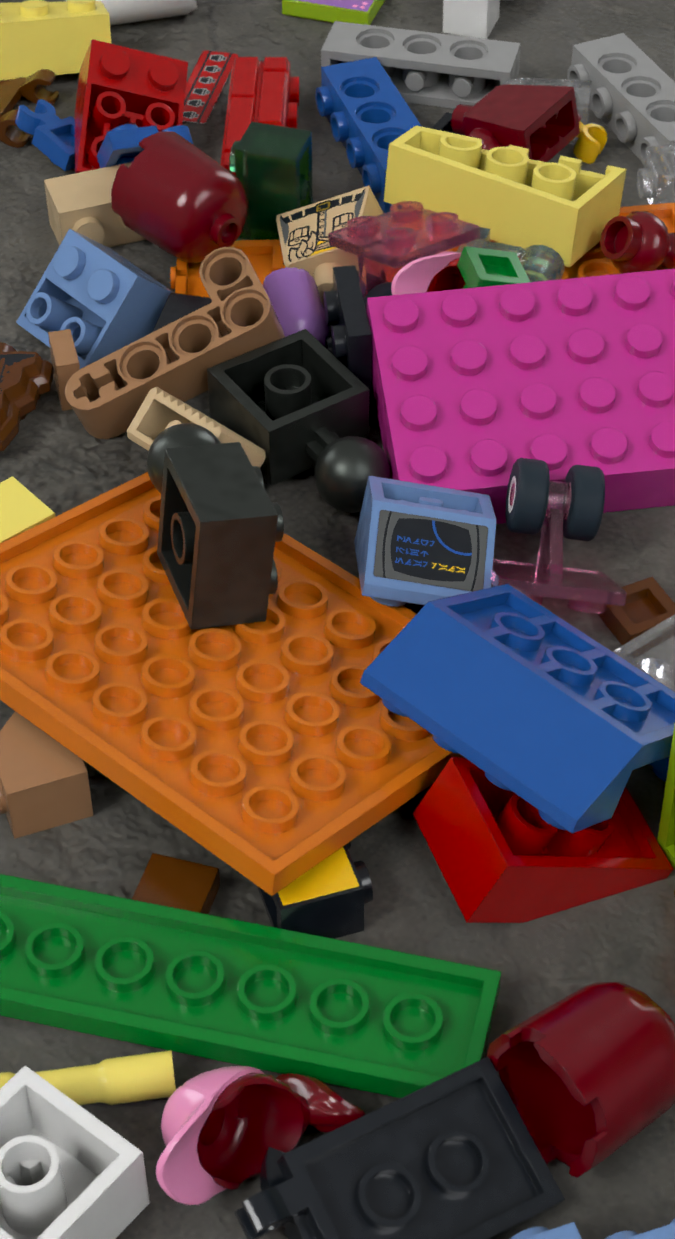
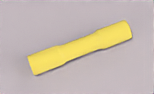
(113, 1079)

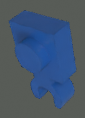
(51, 134)
(122, 142)

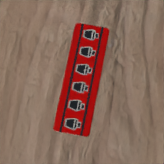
(206, 84)

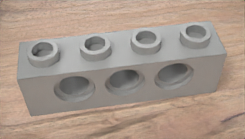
(427, 65)
(627, 91)

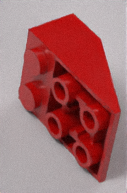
(121, 89)

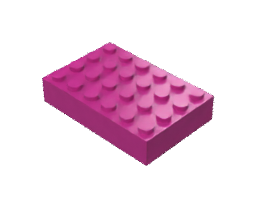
(531, 374)

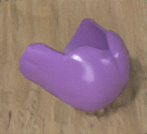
(297, 302)

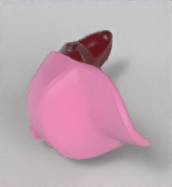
(229, 1118)

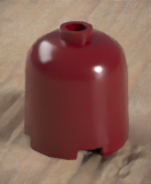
(179, 198)
(589, 1072)

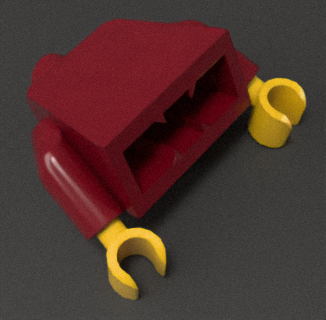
(530, 118)

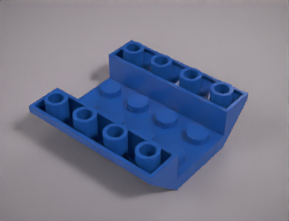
(527, 702)

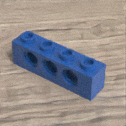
(364, 116)

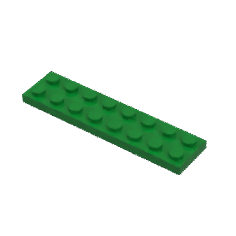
(239, 990)

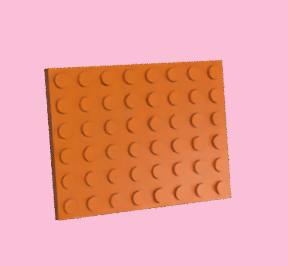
(224, 731)

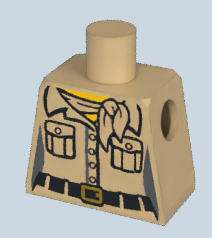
(306, 230)

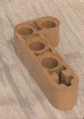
(178, 355)

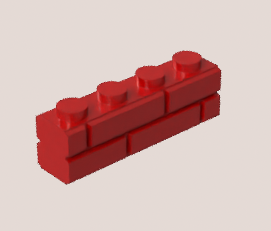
(259, 94)

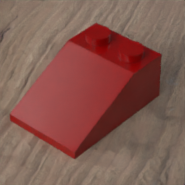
(518, 867)

